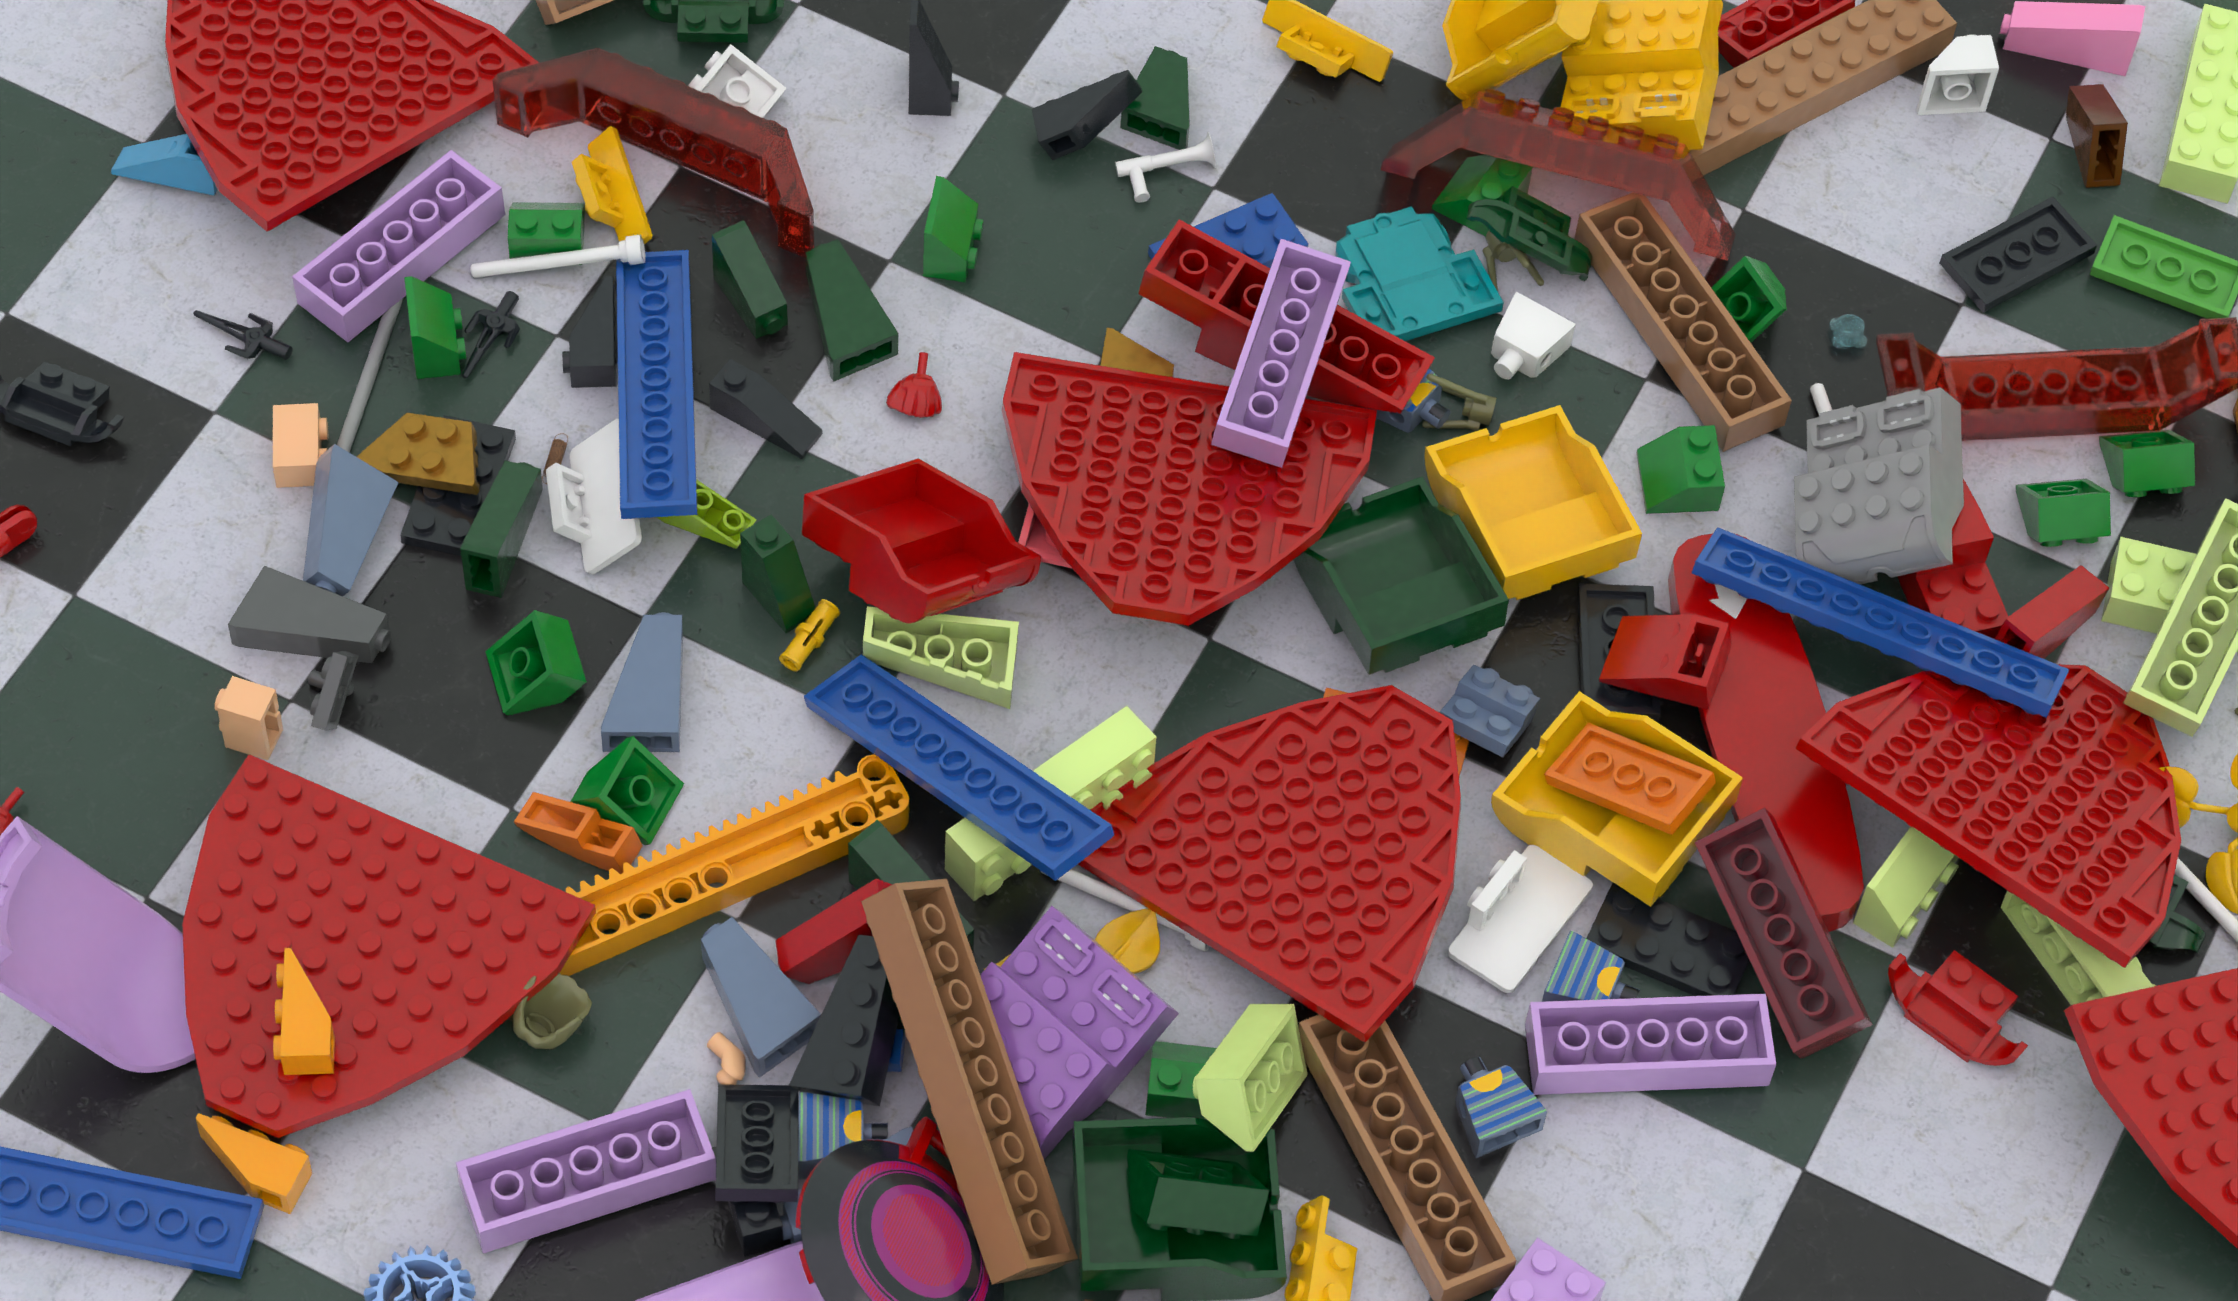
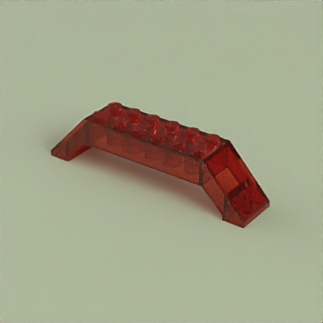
(665, 120)
(1574, 148)
(2072, 388)

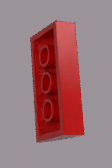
(1765, 24)

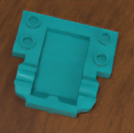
(1411, 276)

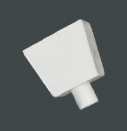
(1529, 338)

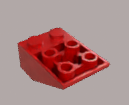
(1669, 657)

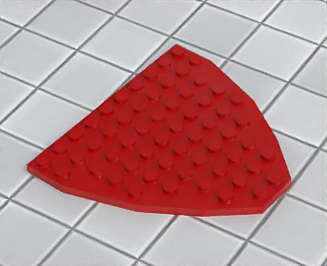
(322, 91)
(1145, 500)
(2042, 805)
(1302, 847)
(393, 926)
(2172, 1080)

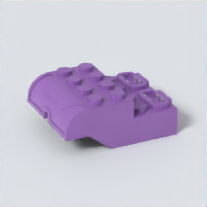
(1070, 1023)

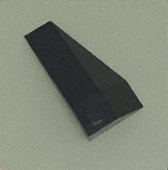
(929, 68)

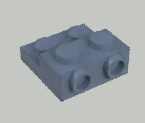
(1490, 710)

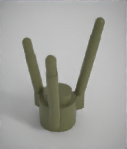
(1506, 253)
(1477, 406)

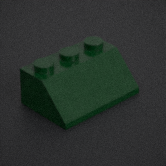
(1195, 1194)

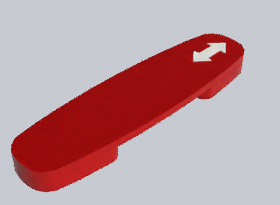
(1754, 725)

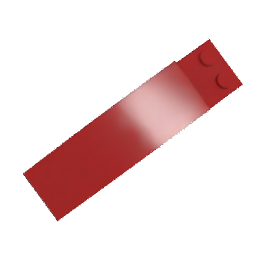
(1221, 293)
(1965, 588)

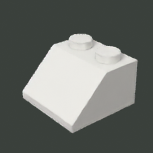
(1960, 77)

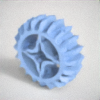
(446, 1278)

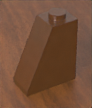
(2096, 134)

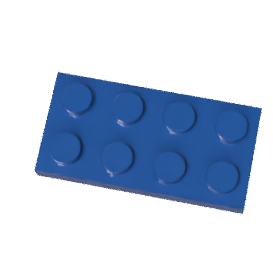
(1251, 229)

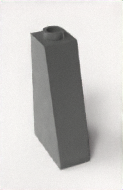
(306, 620)

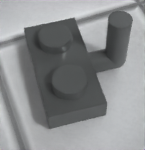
(335, 686)

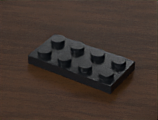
(2018, 254)
(443, 517)
(1598, 619)
(1670, 944)
(757, 1143)

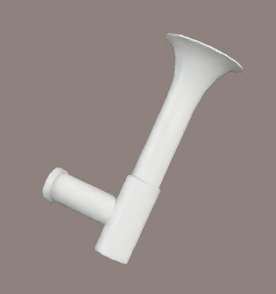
(1136, 166)

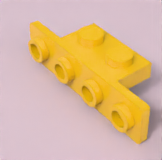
(1325, 42)
(610, 187)
(1320, 1263)

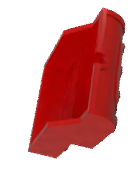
(917, 540)

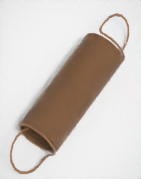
(556, 453)

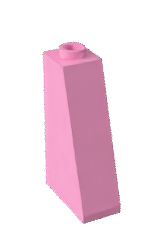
(2075, 33)

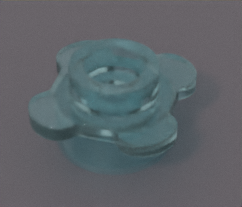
(1850, 324)

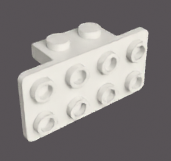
(588, 500)
(1518, 916)

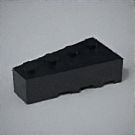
(854, 1034)

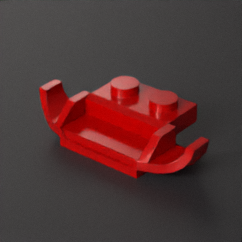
(1958, 1008)

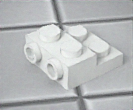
(739, 82)

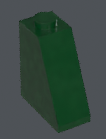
(1163, 106)
(748, 280)
(775, 573)

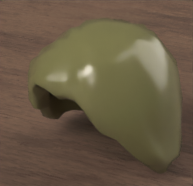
(552, 1013)

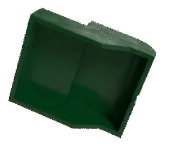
(1402, 578)
(1125, 1254)

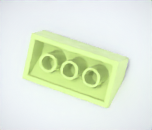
(1904, 887)
(1252, 1073)

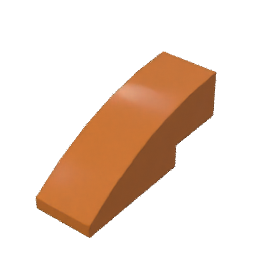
(579, 832)

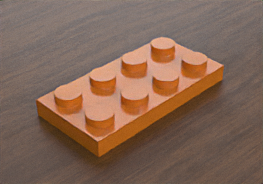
(1630, 778)

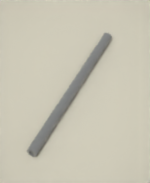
(368, 377)

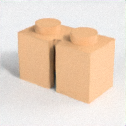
(297, 443)
(249, 717)

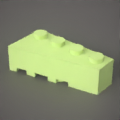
(947, 650)

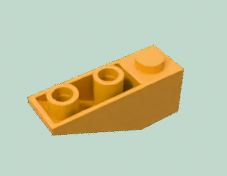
(306, 1027)
(258, 1164)

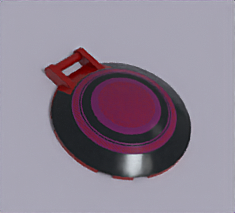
(890, 1226)

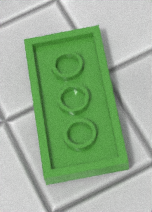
(2167, 269)

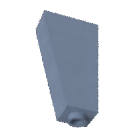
(343, 518)
(649, 688)
(758, 997)

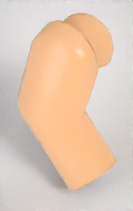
(731, 1057)

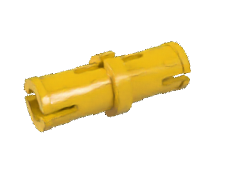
(822, 618)

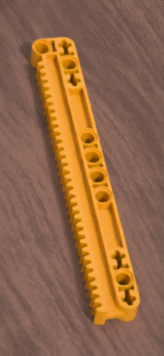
(741, 856)

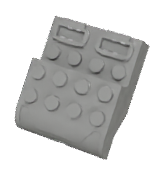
(1881, 487)

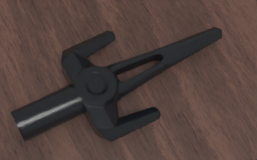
(494, 324)
(254, 338)

